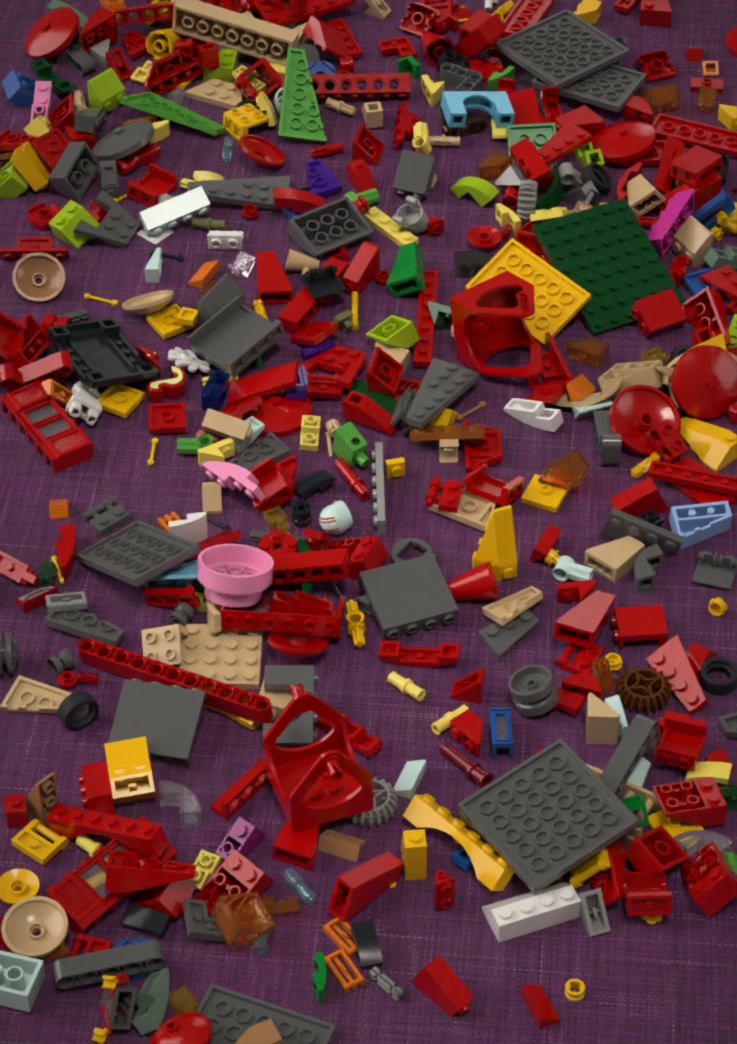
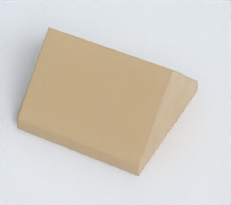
(601, 722)

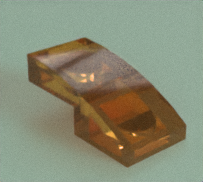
(286, 905)

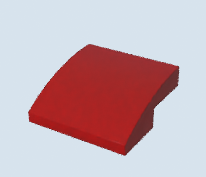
(548, 391)

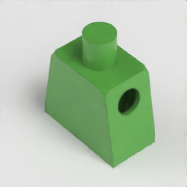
(350, 446)

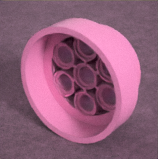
(234, 574)

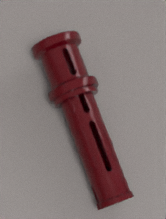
(472, 769)

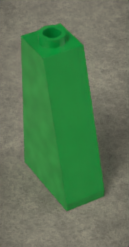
(407, 271)

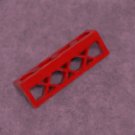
(241, 791)

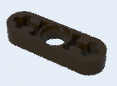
(475, 126)

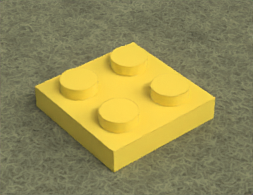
(545, 215)

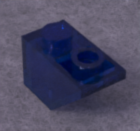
(215, 391)

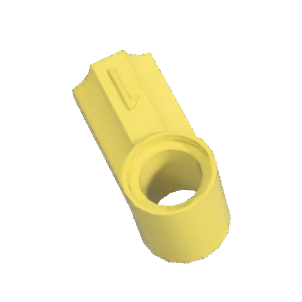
(421, 138)

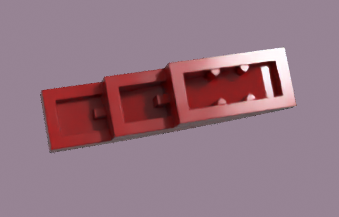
(359, 739)

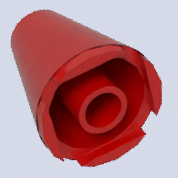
(434, 46)
(475, 584)

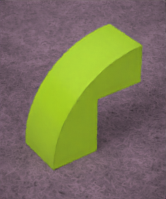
(587, 154)
(479, 189)

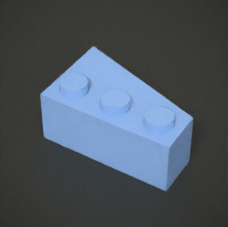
(700, 521)

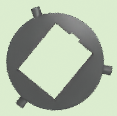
(401, 546)

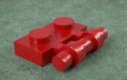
(450, 497)

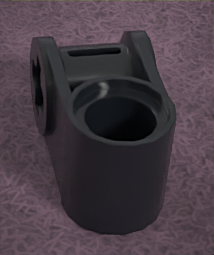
(454, 58)

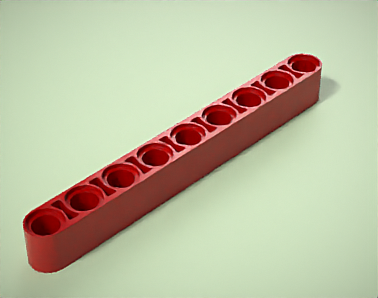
(158, 15)

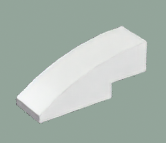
(534, 414)

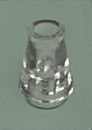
(177, 95)

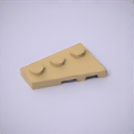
(512, 605)
(33, 697)

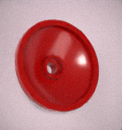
(261, 151)
(297, 645)
(183, 1028)

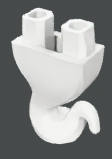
(84, 403)

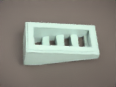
(154, 266)
(615, 703)

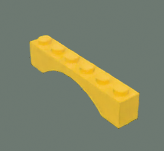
(488, 865)

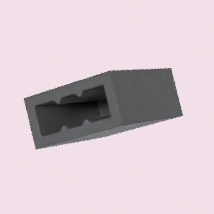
(415, 174)

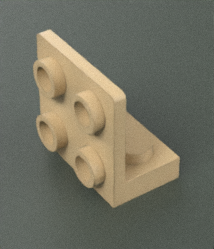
(164, 643)

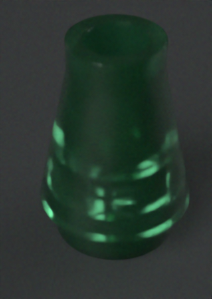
(47, 572)

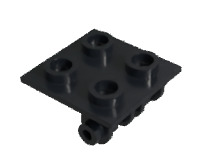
(322, 282)

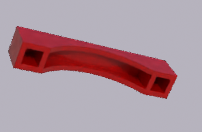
(206, 53)
(139, 835)

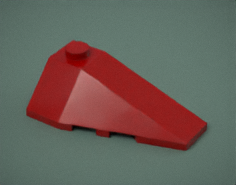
(130, 873)

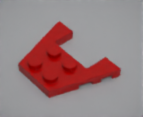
(341, 361)

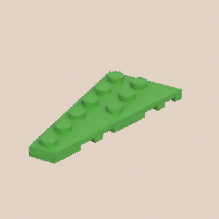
(299, 106)
(171, 111)

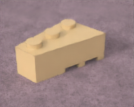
(633, 374)

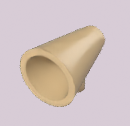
(300, 262)

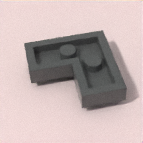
(198, 923)

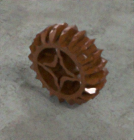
(643, 689)

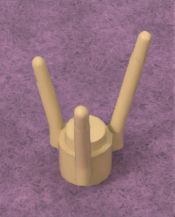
(330, 426)

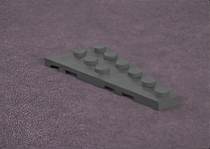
(243, 191)
(439, 389)

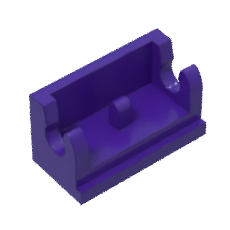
(300, 391)

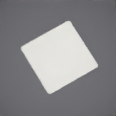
(155, 238)

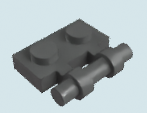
(108, 520)

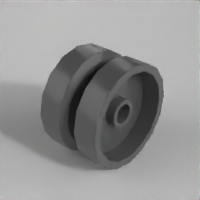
(533, 690)

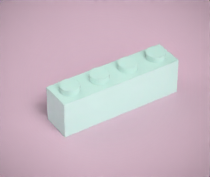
(174, 211)

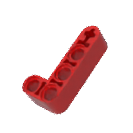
(47, 368)

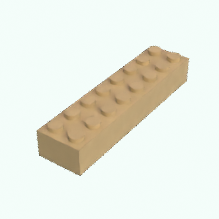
(233, 30)

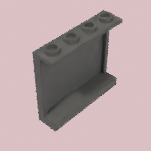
(235, 337)
(409, 596)
(163, 715)

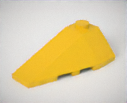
(710, 442)
(498, 544)

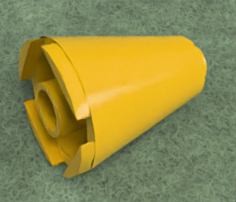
(162, 42)

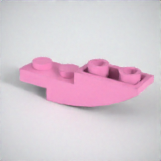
(42, 99)
(234, 477)

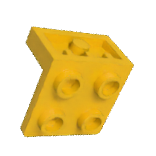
(241, 118)

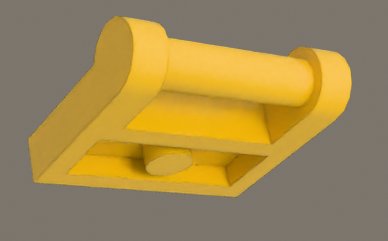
(35, 845)
(589, 868)

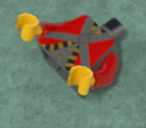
(116, 1005)

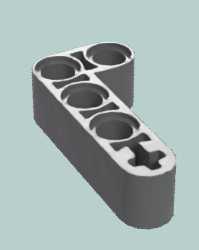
(607, 442)

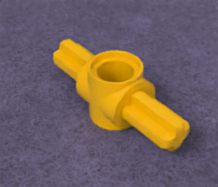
(355, 623)

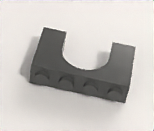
(280, 679)

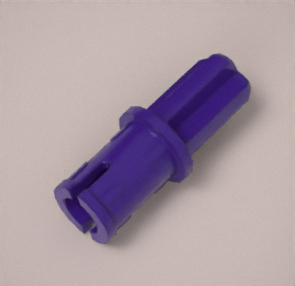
(318, 349)

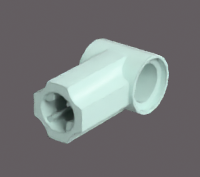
(568, 569)

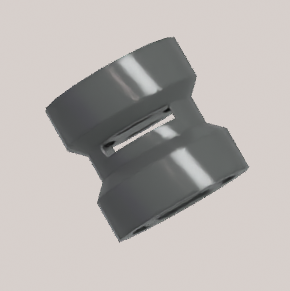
(181, 615)
(62, 661)

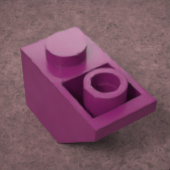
(241, 837)

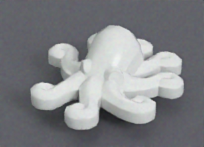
(187, 360)

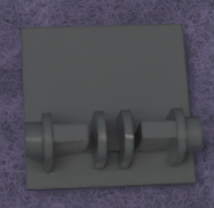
(714, 570)

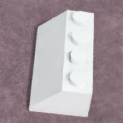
(533, 911)

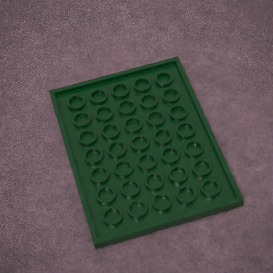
(608, 258)

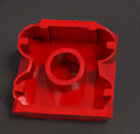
(419, 18)
(656, 66)

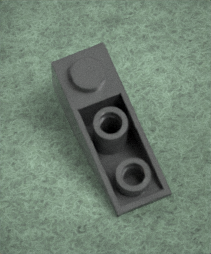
(89, 119)

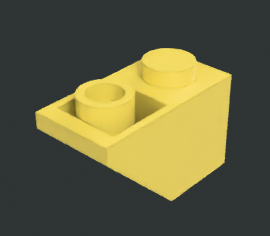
(38, 126)

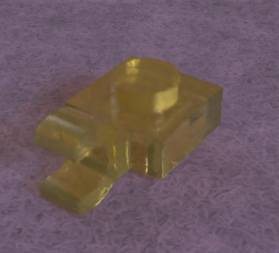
(276, 518)

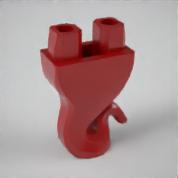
(143, 156)

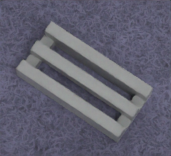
(66, 602)

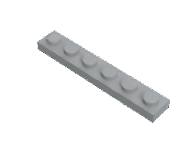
(378, 493)

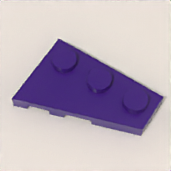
(321, 179)

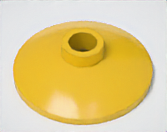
(17, 880)

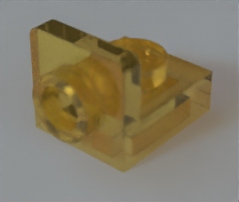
(655, 354)
(182, 1000)

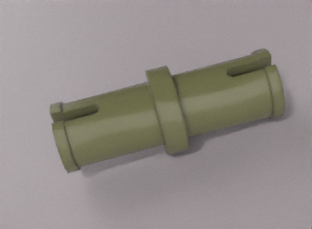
(209, 224)

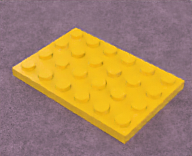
(555, 294)

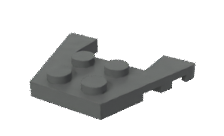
(116, 227)

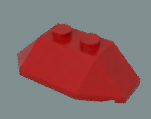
(172, 71)

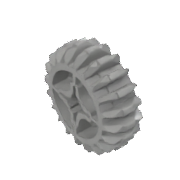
(527, 200)
(384, 805)

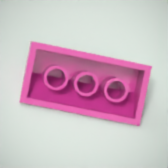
(670, 220)

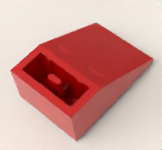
(99, 27)
(325, 37)
(364, 553)
(692, 801)
(234, 877)
(710, 879)

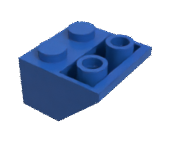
(19, 88)

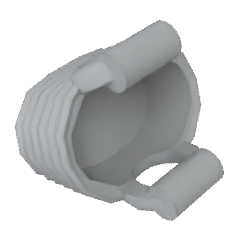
(411, 216)

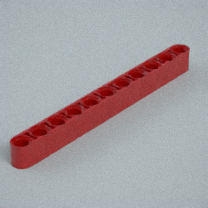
(132, 665)

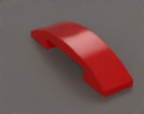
(631, 173)
(419, 657)

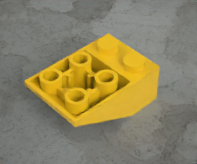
(129, 770)

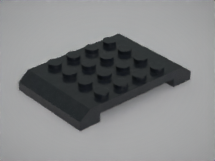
(100, 353)

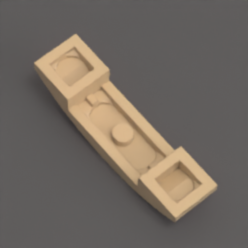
(607, 390)

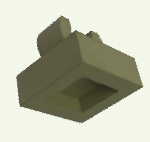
(344, 320)

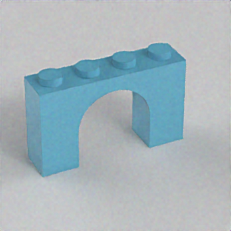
(493, 102)

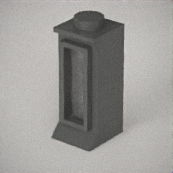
(109, 178)
(402, 408)

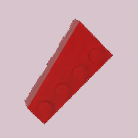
(655, 13)

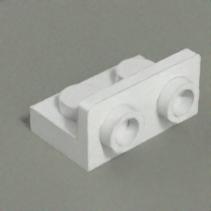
(225, 239)

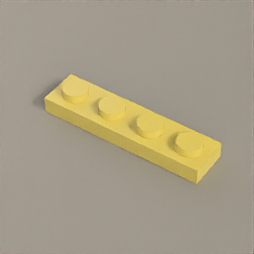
(388, 227)

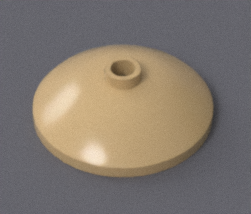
(148, 302)
(33, 916)

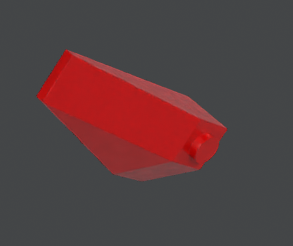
(707, 309)
(612, 879)

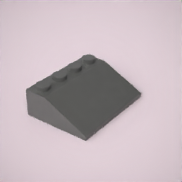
(328, 227)

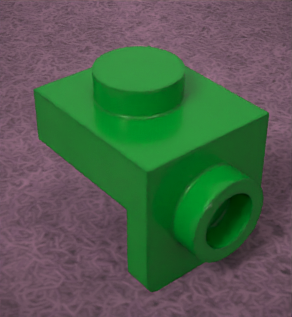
(409, 65)

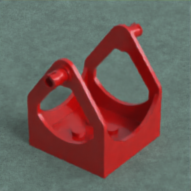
(492, 320)
(319, 779)

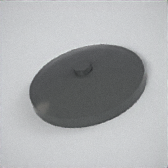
(123, 140)

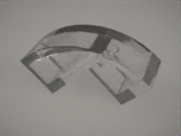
(175, 794)
(696, 839)

